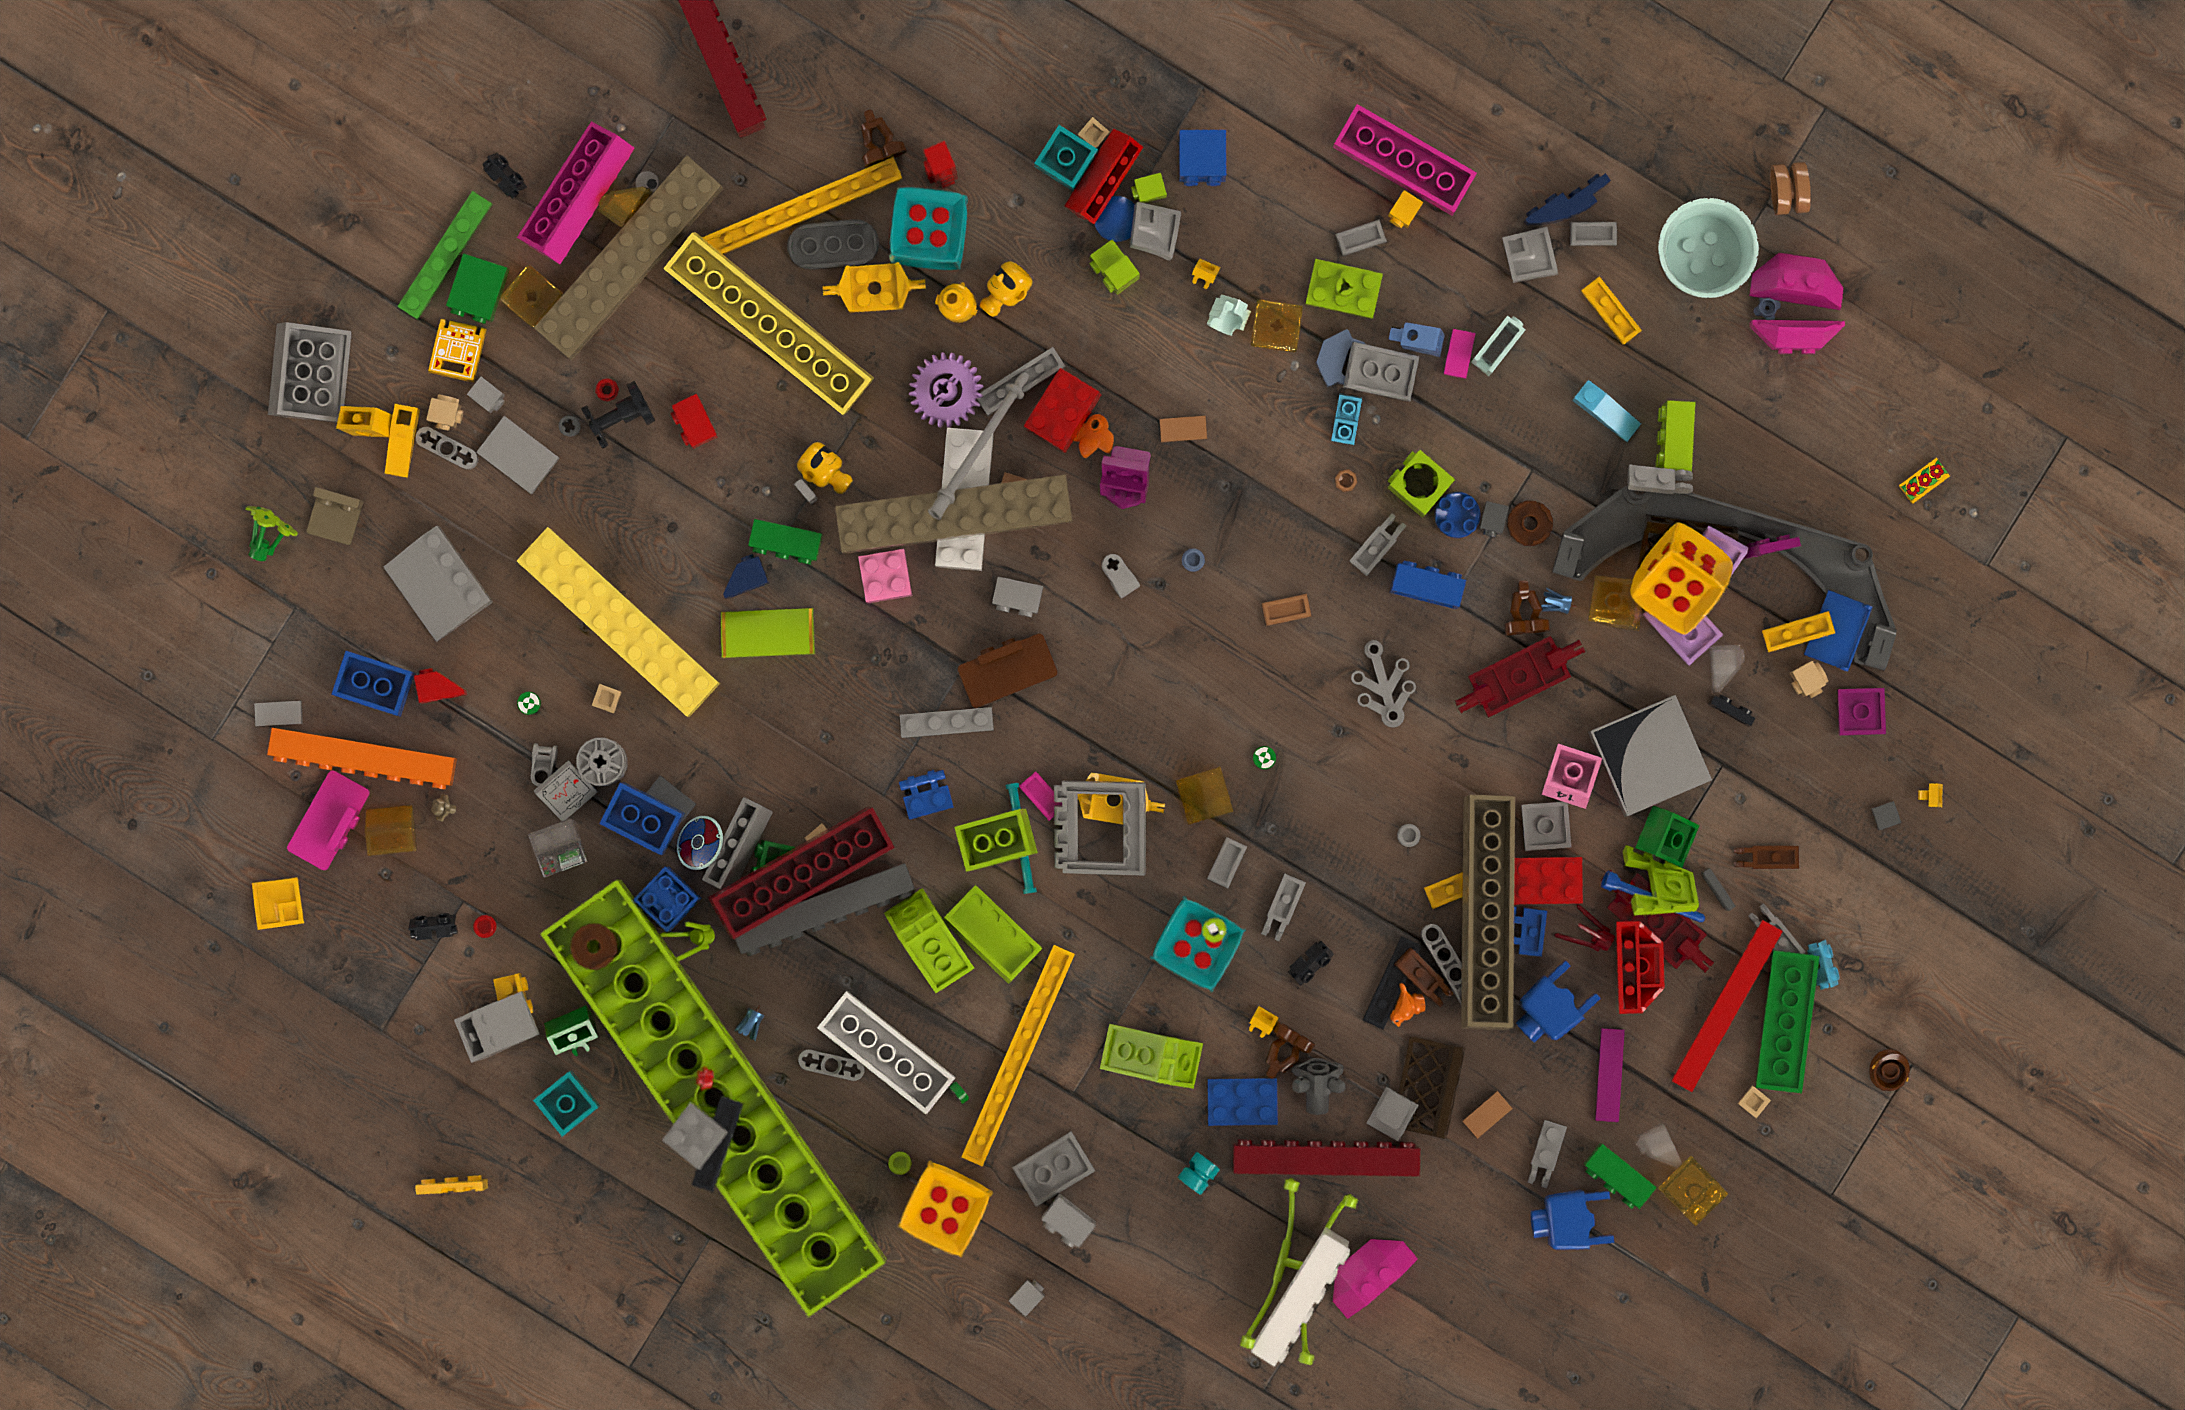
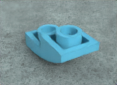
(1346, 419)

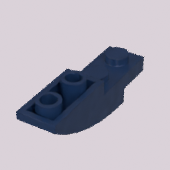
(1560, 208)

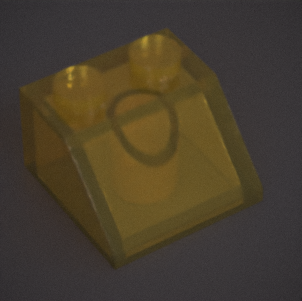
(623, 204)
(1613, 604)
(1204, 795)
(1693, 1191)

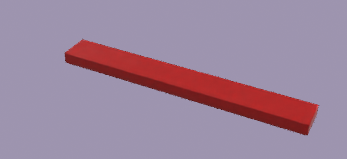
(1727, 1005)

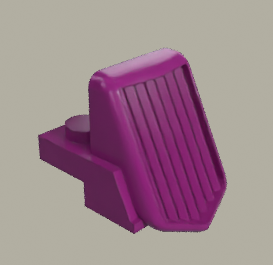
(1125, 477)

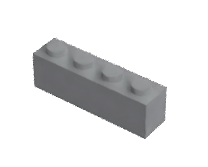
(738, 844)

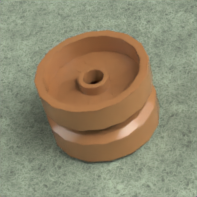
(1790, 188)

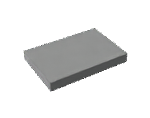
(1381, 371)
(518, 455)
(1053, 1169)

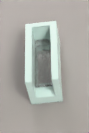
(1499, 345)

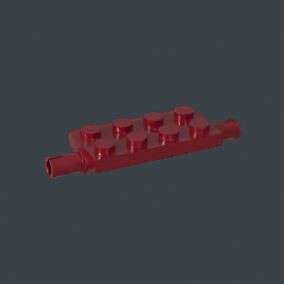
(1519, 676)
(1677, 932)

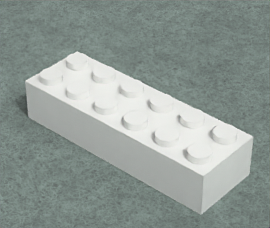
(968, 551)
(886, 1052)
(1300, 1296)

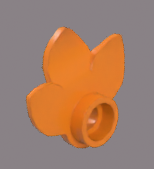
(1092, 438)

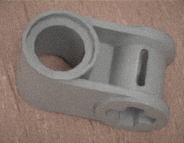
(1122, 579)
(543, 762)

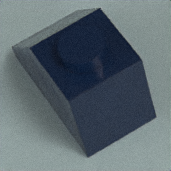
(746, 577)

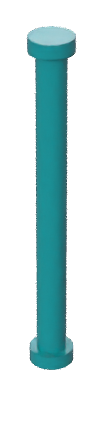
(1025, 863)

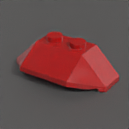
(1638, 966)

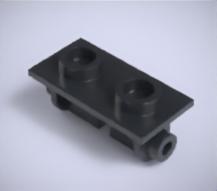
(498, 166)
(422, 926)
(1319, 957)

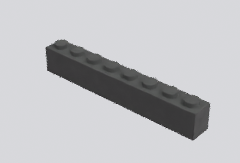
(828, 907)

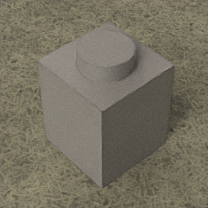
(486, 395)
(1027, 1296)

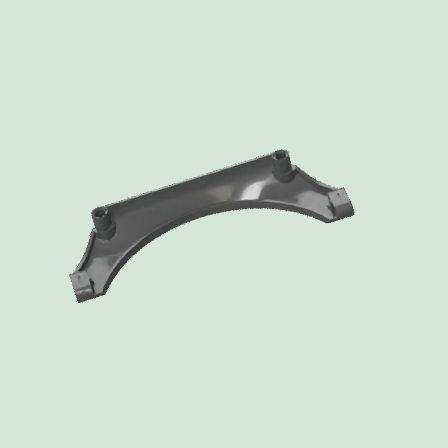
(1822, 556)

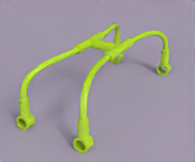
(1283, 1260)

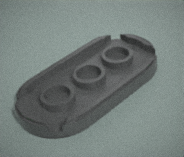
(833, 244)

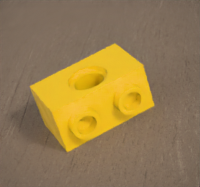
(364, 421)

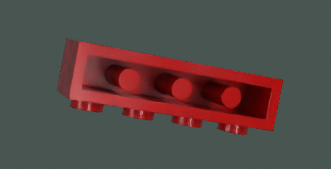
(940, 165)
(1103, 176)

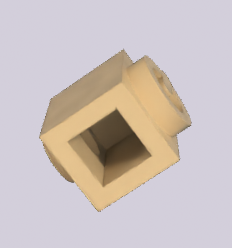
(445, 412)
(1809, 679)

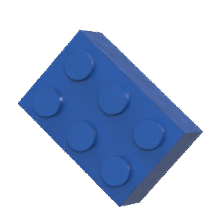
(1428, 585)
(373, 683)
(642, 818)

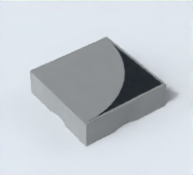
(1650, 755)

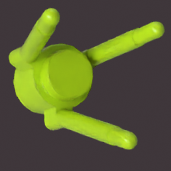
(701, 936)

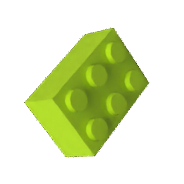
(1676, 435)
(996, 840)

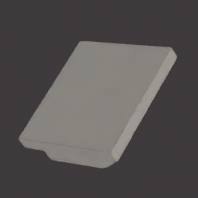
(1392, 1114)

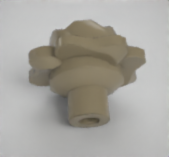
(441, 807)

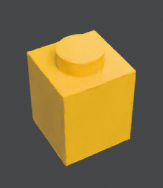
(1405, 210)

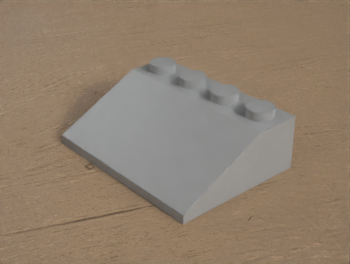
(309, 372)
(437, 583)

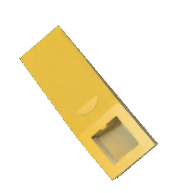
(401, 440)

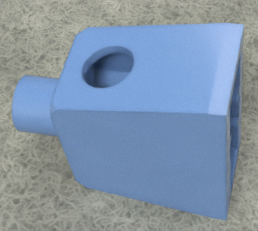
(1428, 341)

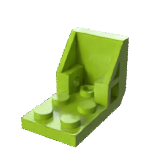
(928, 940)
(1151, 1056)

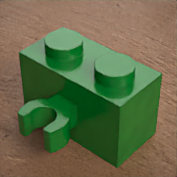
(571, 1031)

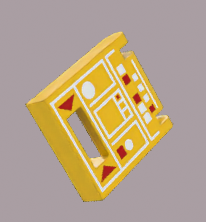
(459, 346)

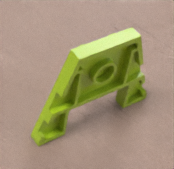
(1670, 885)

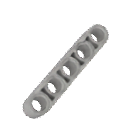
(1444, 966)

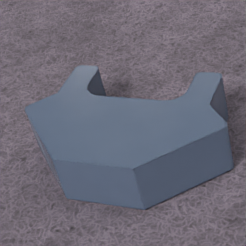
(1333, 356)

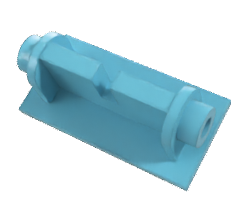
(1827, 972)

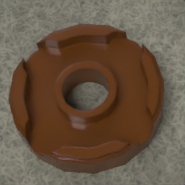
(1516, 526)
(607, 950)

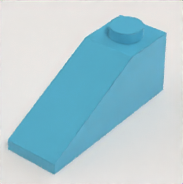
(1606, 410)

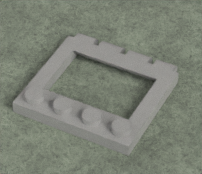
(1133, 827)

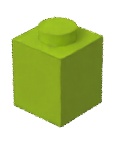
(1149, 188)

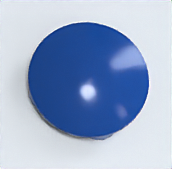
(1116, 219)
(1457, 514)

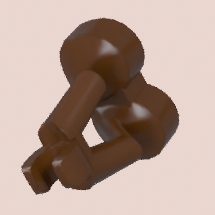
(889, 149)
(1530, 626)
(1299, 1043)

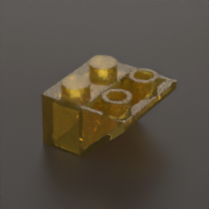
(390, 830)

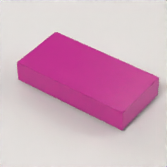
(1459, 353)
(1040, 794)

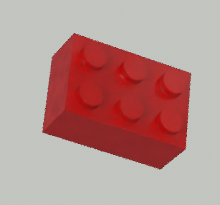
(1062, 410)
(1548, 880)

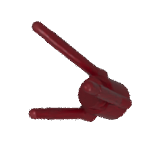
(1601, 938)

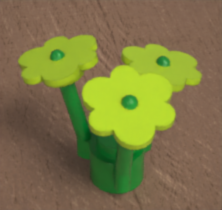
(265, 518)

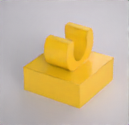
(1205, 271)
(1934, 795)
(1263, 1020)

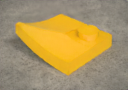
(277, 903)

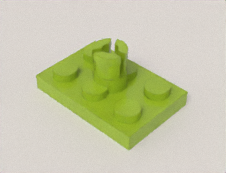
(1344, 289)

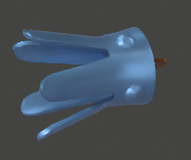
(1557, 602)
(750, 1022)

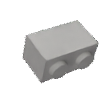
(1018, 596)

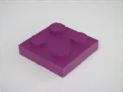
(1861, 711)

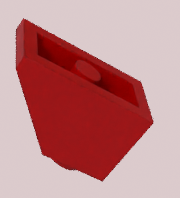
(435, 686)

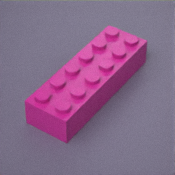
(1404, 159)
(575, 192)

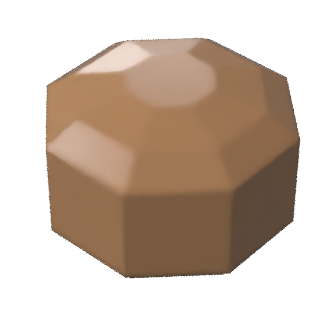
(1345, 480)

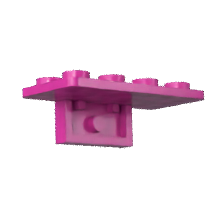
(328, 820)

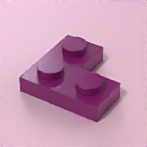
(1765, 547)

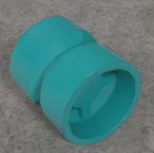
(1198, 1173)

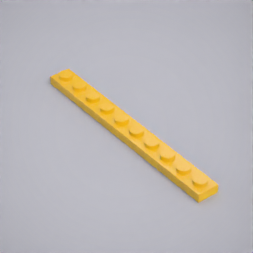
(805, 206)
(1018, 1055)

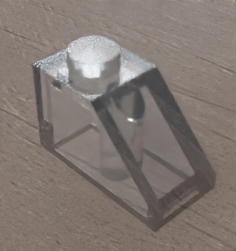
(1724, 664)
(1658, 1146)

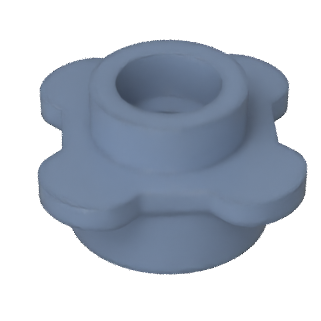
(1773, 306)

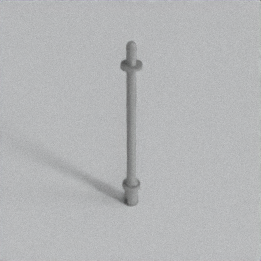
(946, 495)

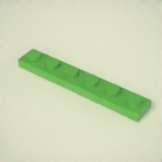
(445, 255)

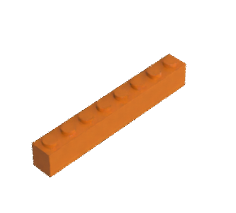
(362, 757)

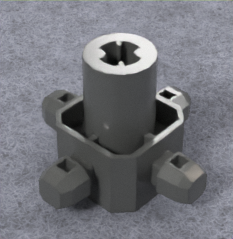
(1318, 1080)

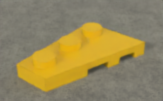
(429, 1186)

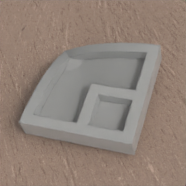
(1155, 229)
(1530, 255)

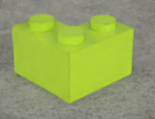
(1115, 267)

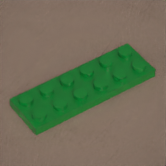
(1787, 1021)

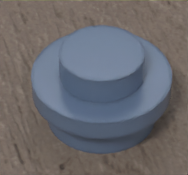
(1193, 560)

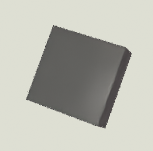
(1886, 815)

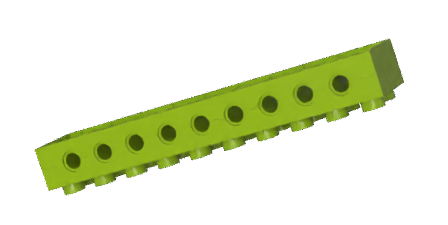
(773, 1136)

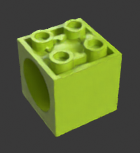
(1441, 481)

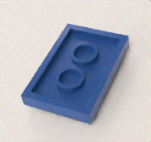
(1242, 1101)

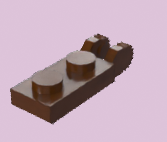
(1770, 857)
(1422, 976)

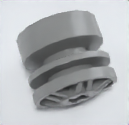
(608, 774)

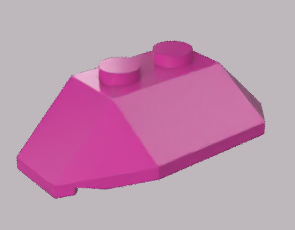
(1797, 281)
(1796, 334)
(1370, 1273)

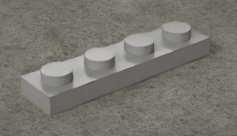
(1038, 371)
(946, 722)

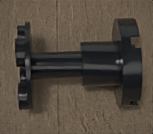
(626, 410)

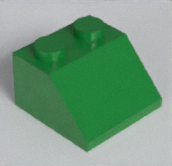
(1667, 836)

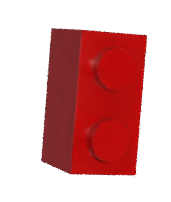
(694, 421)

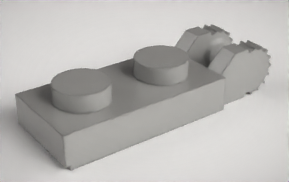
(1658, 480)
(1376, 546)
(1284, 904)
(1786, 941)
(1547, 1151)

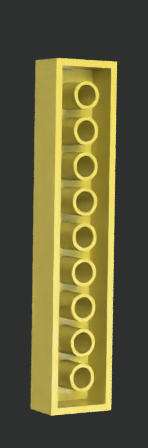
(768, 323)
(618, 622)

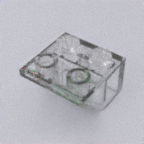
(558, 847)

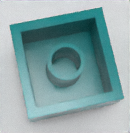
(1066, 158)
(566, 1103)

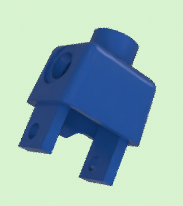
(1550, 1008)
(1568, 1220)

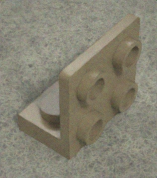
(334, 516)

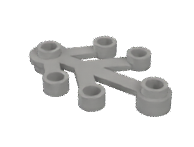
(1384, 687)

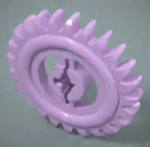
(962, 374)

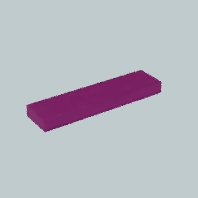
(1609, 1075)

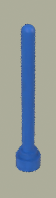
(1613, 882)

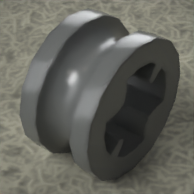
(576, 422)

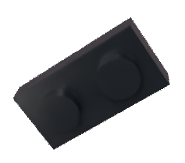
(1724, 705)

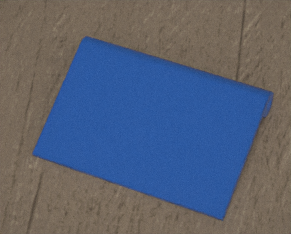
(1849, 622)

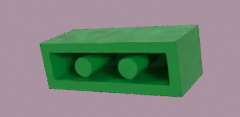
(785, 541)
(1619, 1177)

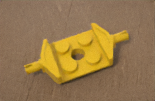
(855, 283)
(1096, 805)

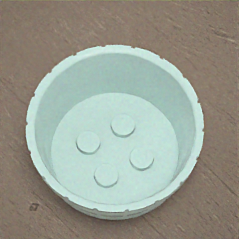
(1708, 248)

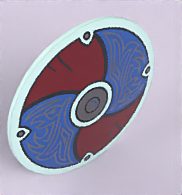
(699, 842)

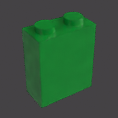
(477, 289)

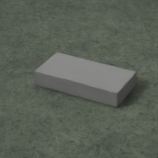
(1593, 233)
(1360, 237)
(806, 491)
(278, 713)
(1227, 862)

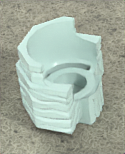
(1228, 315)

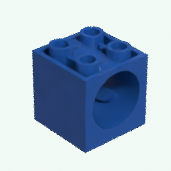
(1202, 157)
(667, 899)

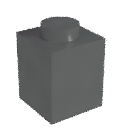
(1493, 519)

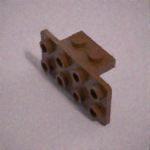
(1007, 669)

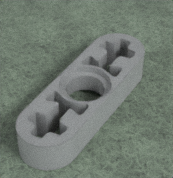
(459, 461)
(813, 1066)

